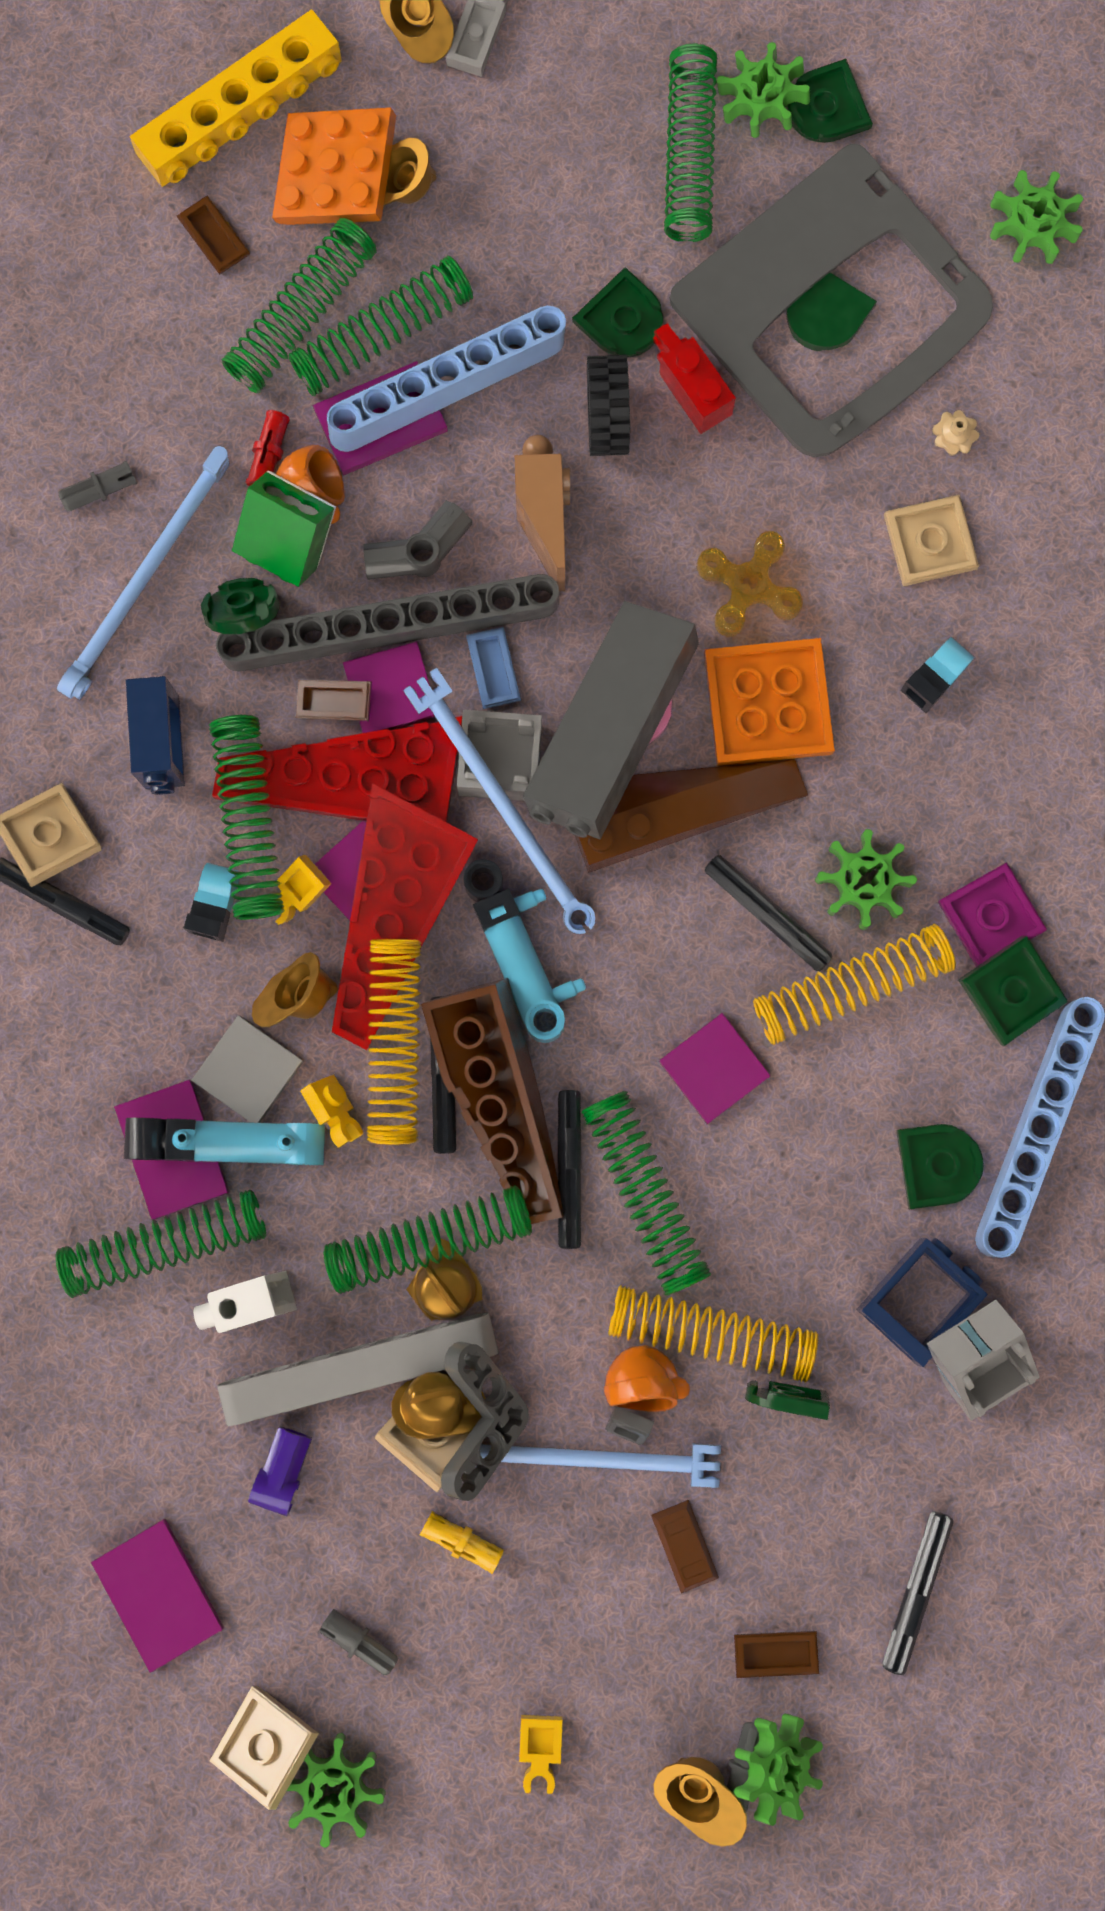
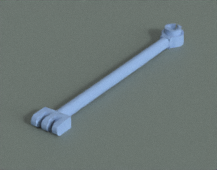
(75, 681)
(434, 700)
(621, 1460)

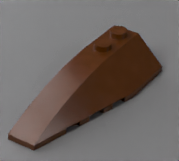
(688, 802)
(494, 1082)

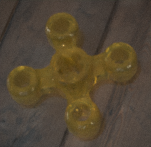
(741, 594)

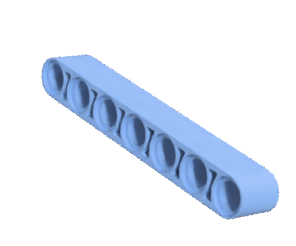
(439, 393)
(1055, 1115)

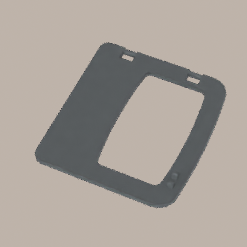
(789, 251)

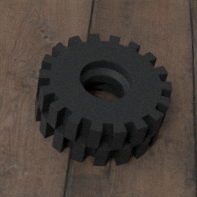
(608, 405)

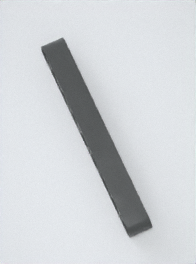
(408, 629)

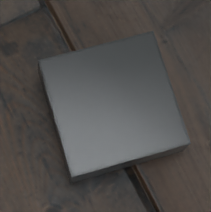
(629, 1425)

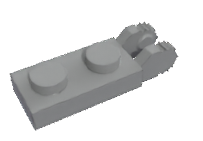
(476, 35)

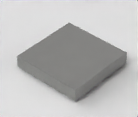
(247, 1070)

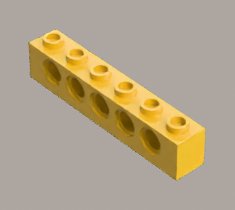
(241, 81)

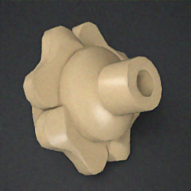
(955, 432)

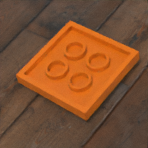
(334, 166)
(769, 702)

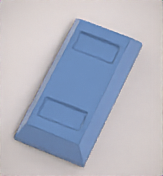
(493, 668)

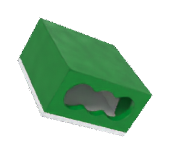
(283, 528)

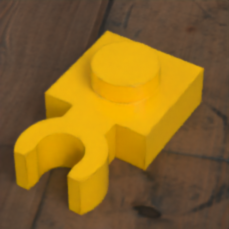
(300, 887)
(331, 1106)
(540, 1746)

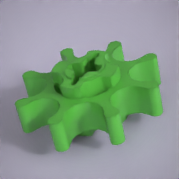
(763, 90)
(1031, 230)
(853, 866)
(778, 1769)
(333, 1808)

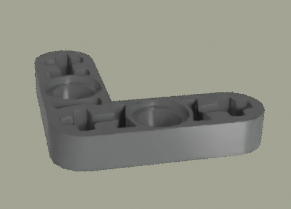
(493, 1414)

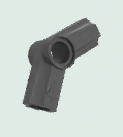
(437, 536)

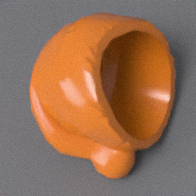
(316, 472)
(644, 1381)

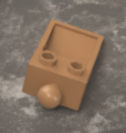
(541, 493)

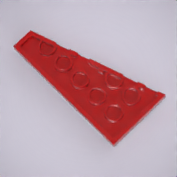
(339, 773)
(399, 891)

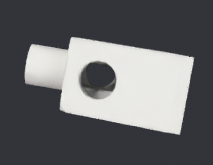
(246, 1303)

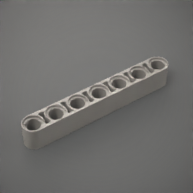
(350, 1370)

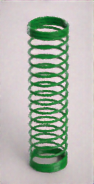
(690, 213)
(348, 233)
(451, 273)
(241, 728)
(694, 1275)
(343, 1282)
(75, 1287)

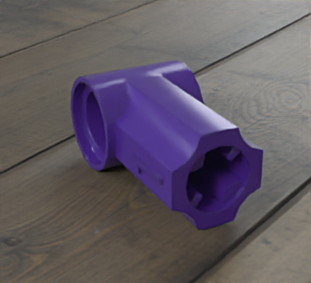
(279, 1477)

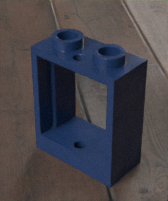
(155, 734)
(964, 1278)

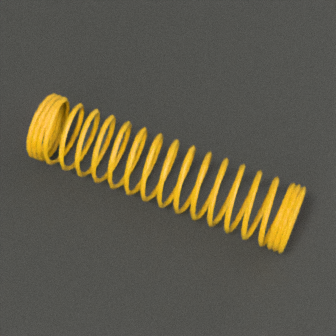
(932, 934)
(405, 1133)
(808, 1339)

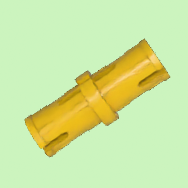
(462, 1542)

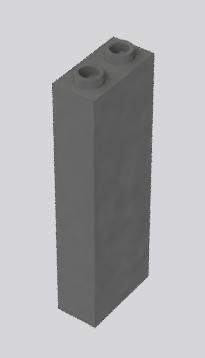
(611, 720)

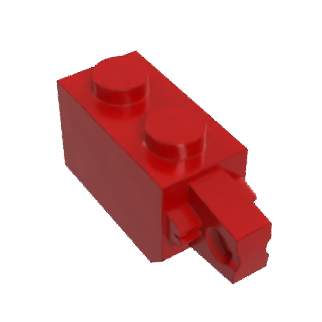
(693, 379)

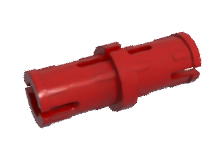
(268, 448)

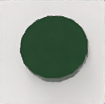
(240, 606)

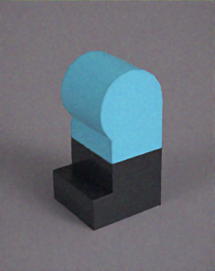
(937, 674)
(211, 903)

